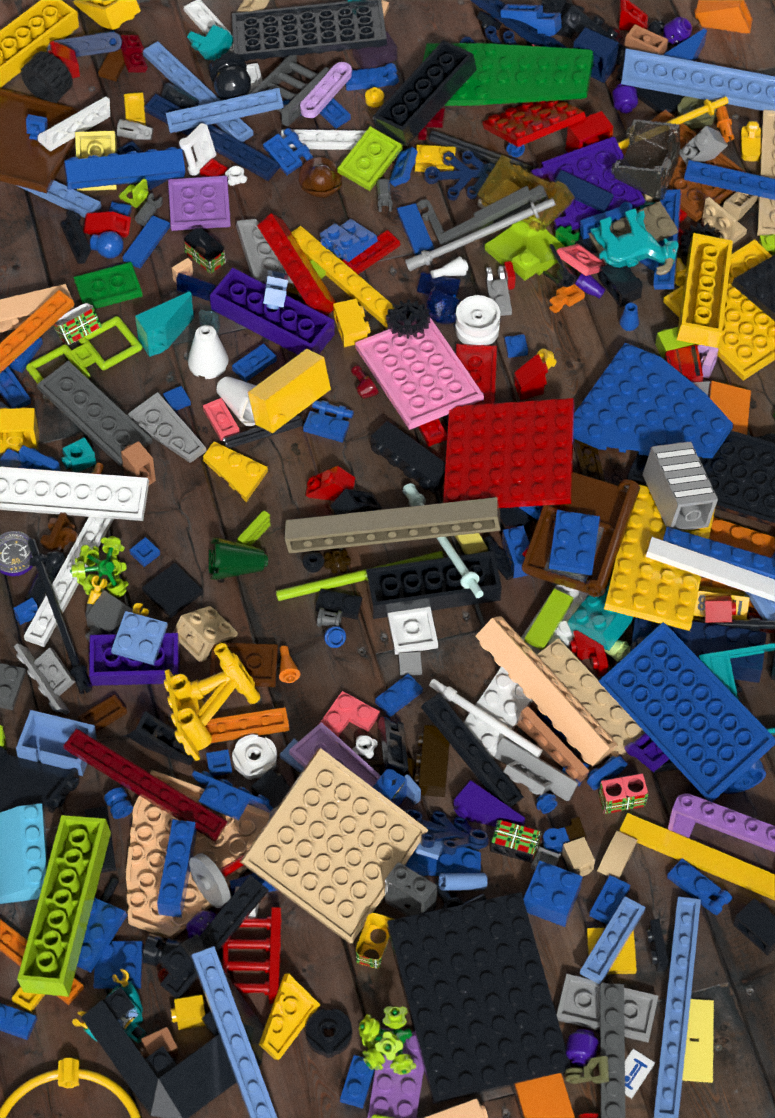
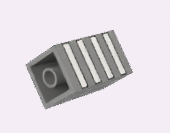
(680, 486)

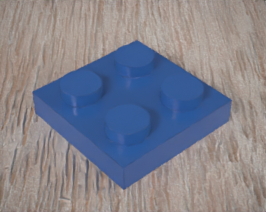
(117, 956)

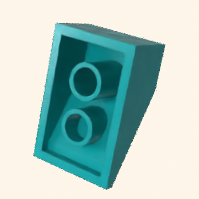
(164, 323)

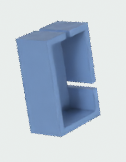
(44, 740)

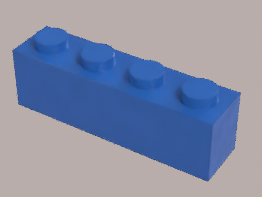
(176, 868)

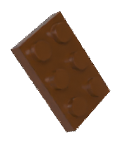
(258, 660)

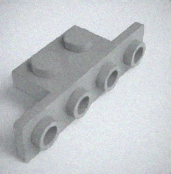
(50, 675)
(534, 772)

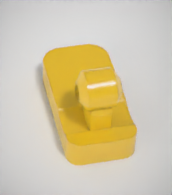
(751, 141)

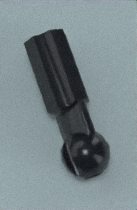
(53, 566)

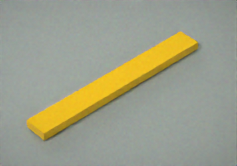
(700, 856)

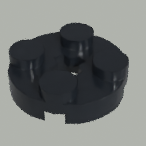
(328, 1045)

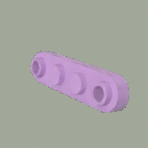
(326, 90)

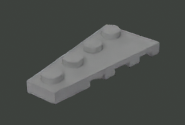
(257, 251)
(165, 426)

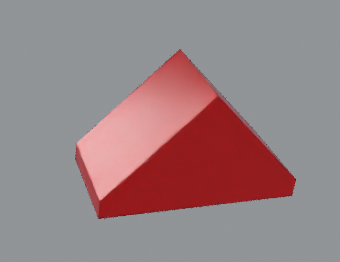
(631, 15)

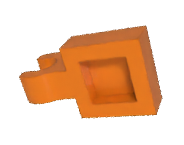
(567, 296)

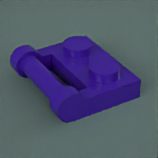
(650, 756)

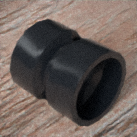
(156, 948)

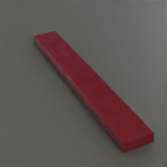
(145, 784)

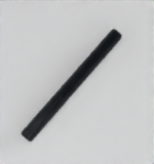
(479, 152)

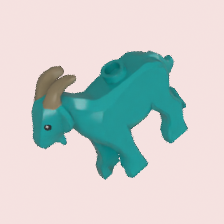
(634, 246)

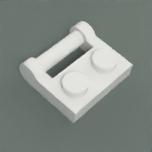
(203, 148)

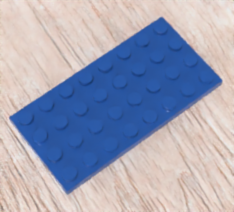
(687, 712)

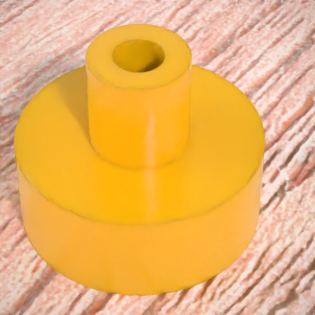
(374, 97)
(548, 357)

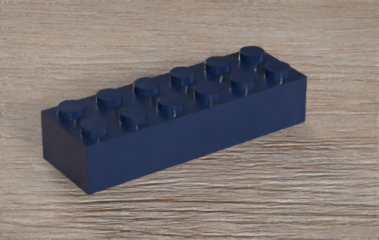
(711, 638)

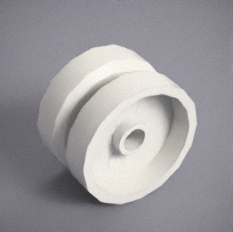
(477, 320)

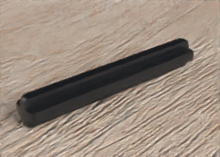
(259, 433)

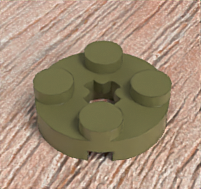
(688, 104)

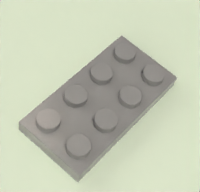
(581, 1007)

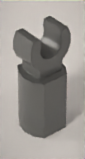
(384, 194)
(148, 210)

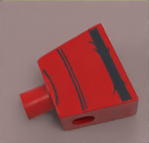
(687, 362)

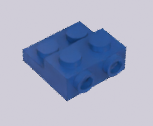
(347, 240)

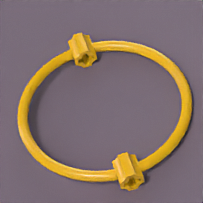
(68, 1077)

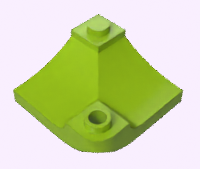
(525, 249)

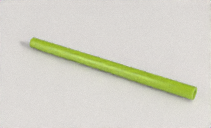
(342, 580)

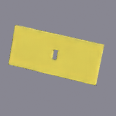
(699, 1055)

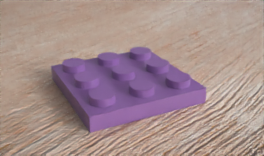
(199, 203)

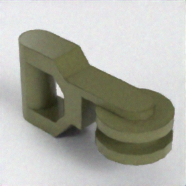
(575, 1075)

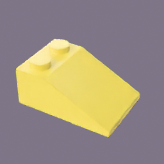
(95, 143)

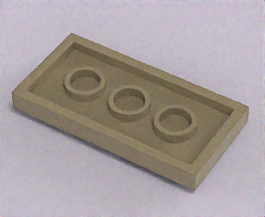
(656, 221)

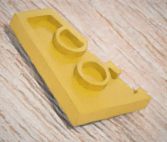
(238, 470)
(287, 1017)

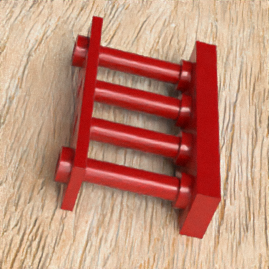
(271, 966)

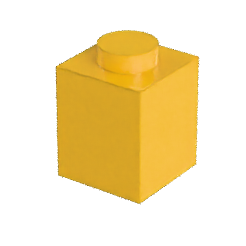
(188, 1012)

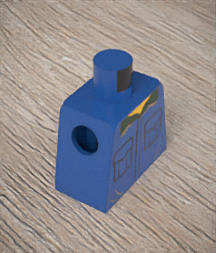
(392, 786)

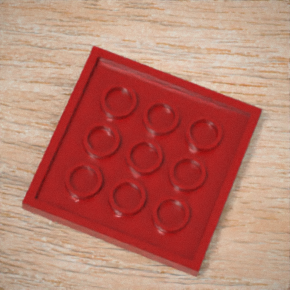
(533, 121)

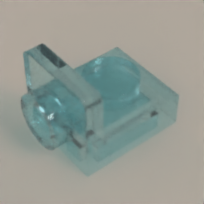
(209, 318)

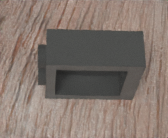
(420, 895)

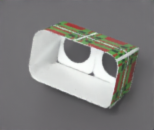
(77, 323)

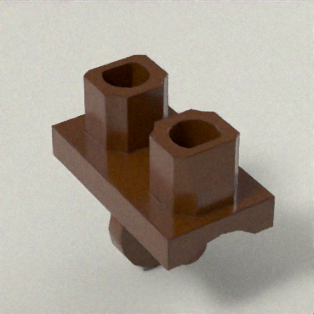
(61, 533)

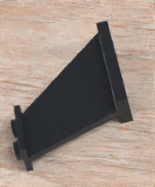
(33, 783)

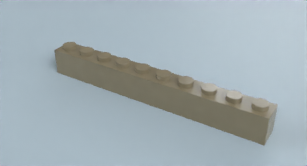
(392, 525)

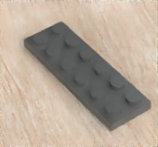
(92, 411)

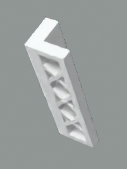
(78, 122)

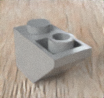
(703, 146)

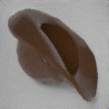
(320, 177)

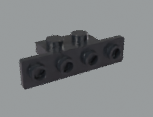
(579, 20)

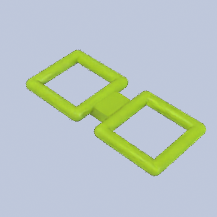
(86, 354)

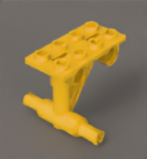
(190, 712)

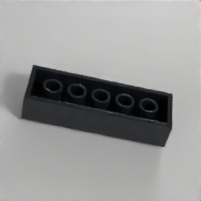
(425, 92)
(431, 584)

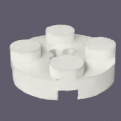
(254, 768)

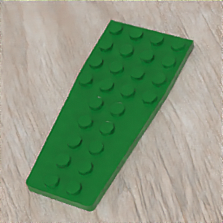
(522, 74)

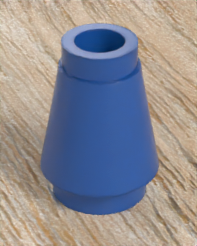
(629, 319)

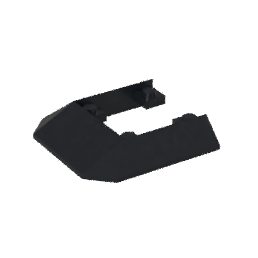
(157, 1081)

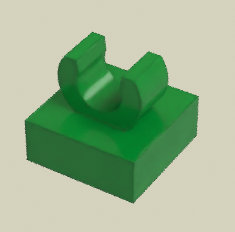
(565, 237)

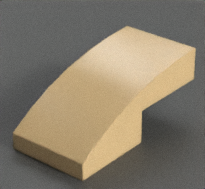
(617, 855)

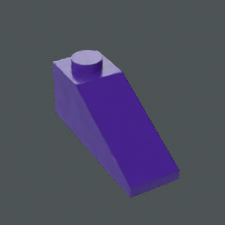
(483, 807)

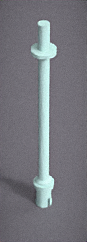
(469, 579)

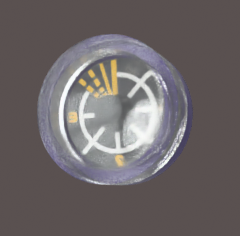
(14, 553)

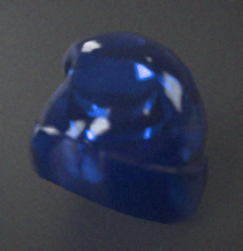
(442, 306)

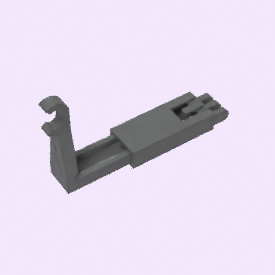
(487, 216)

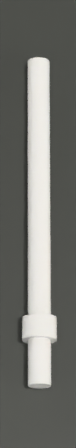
(451, 695)

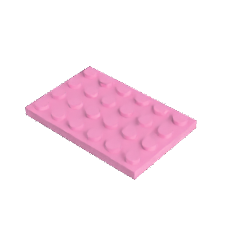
(419, 374)

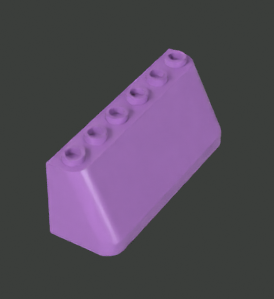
(692, 809)

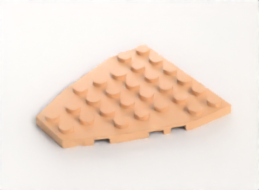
(148, 852)

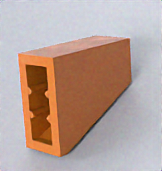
(724, 15)

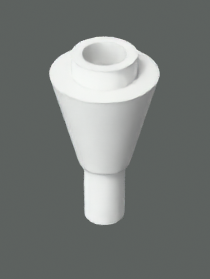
(454, 268)

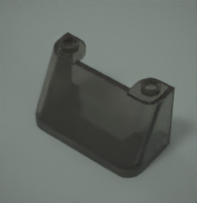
(649, 157)

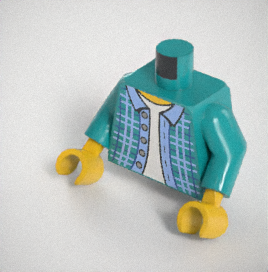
(130, 1021)

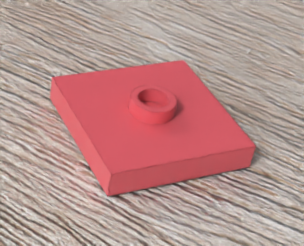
(581, 259)

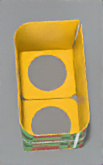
(372, 922)

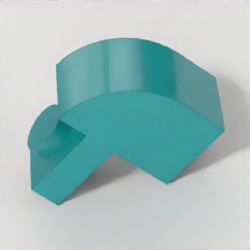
(214, 44)

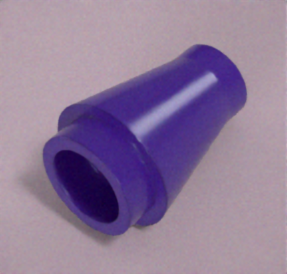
(590, 286)

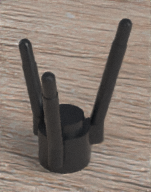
(565, 275)

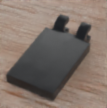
(656, 100)

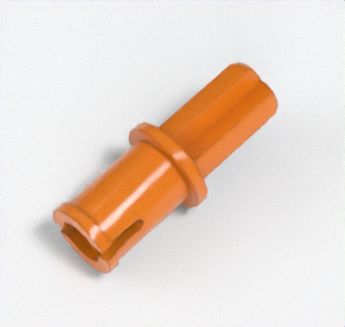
(724, 123)

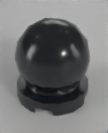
(230, 76)

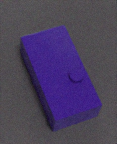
(118, 670)

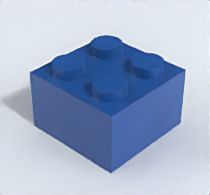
(552, 893)

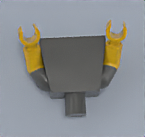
(105, 611)

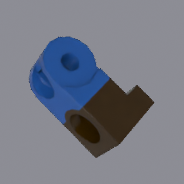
(555, 838)

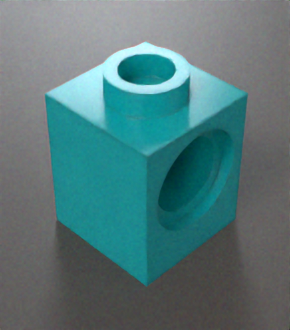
(78, 448)

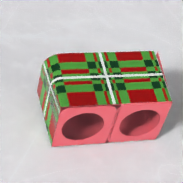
(620, 802)

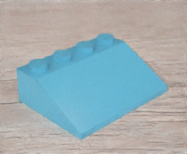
(22, 853)

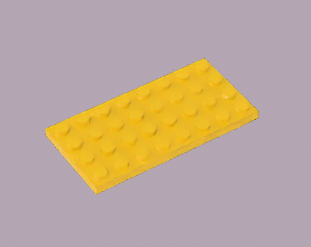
(647, 586)

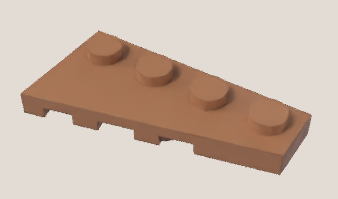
(548, 741)

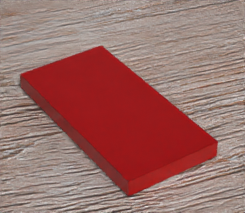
(481, 365)

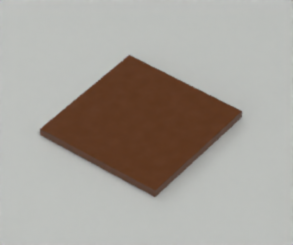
(26, 160)

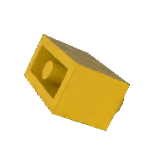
(350, 322)

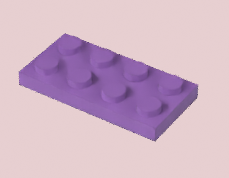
(394, 1093)

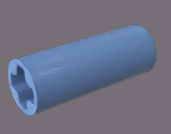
(462, 881)

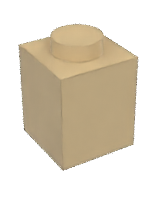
(578, 857)

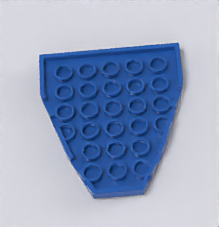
(646, 405)

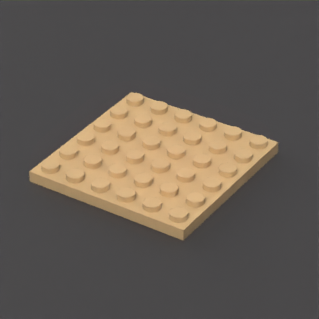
(333, 845)

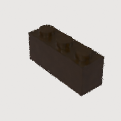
(432, 762)

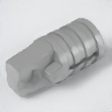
(140, 131)

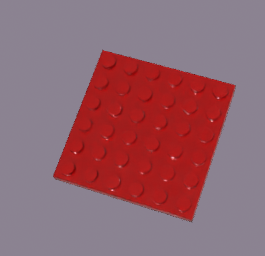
(511, 453)

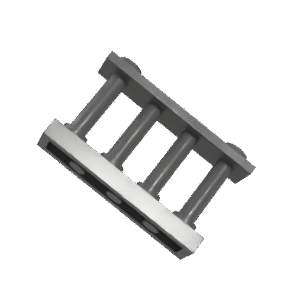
(281, 73)

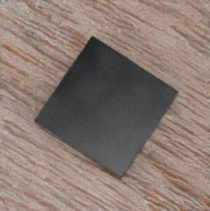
(172, 590)

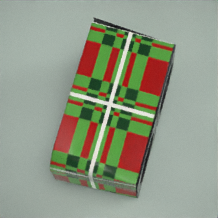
(201, 238)
(515, 841)

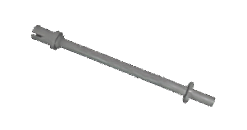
(426, 257)

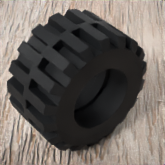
(46, 77)

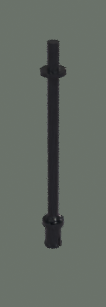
(78, 671)

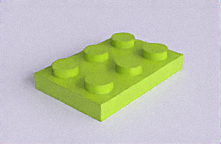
(369, 158)

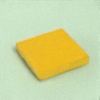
(626, 960)

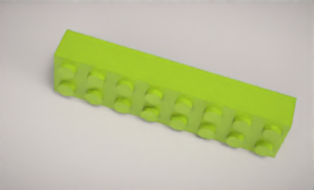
(64, 906)

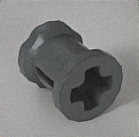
(329, 618)

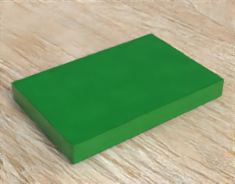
(108, 286)

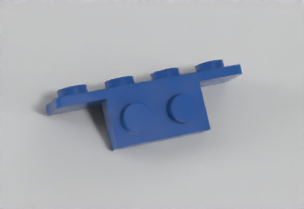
(28, 459)
(228, 799)

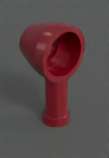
(366, 386)

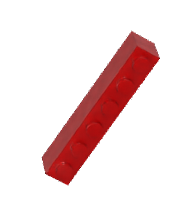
(296, 264)

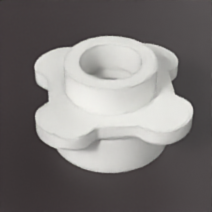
(235, 175)
(365, 741)

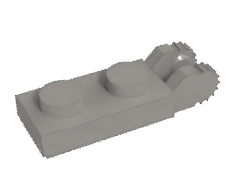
(498, 290)

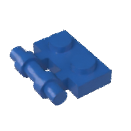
(281, 152)
(328, 426)

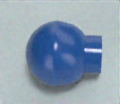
(108, 244)

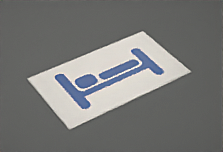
(636, 1070)

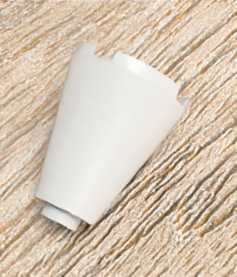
(207, 354)
(235, 395)

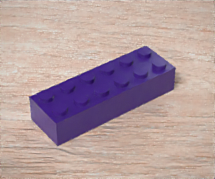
(290, 326)

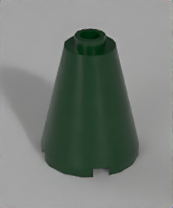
(234, 559)

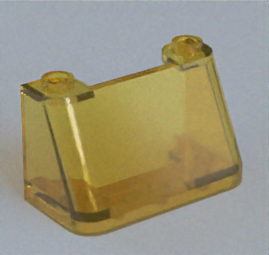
(510, 178)

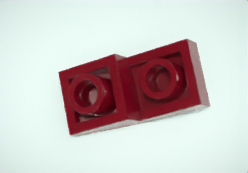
(132, 53)

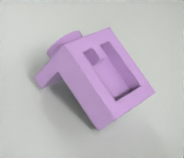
(708, 359)

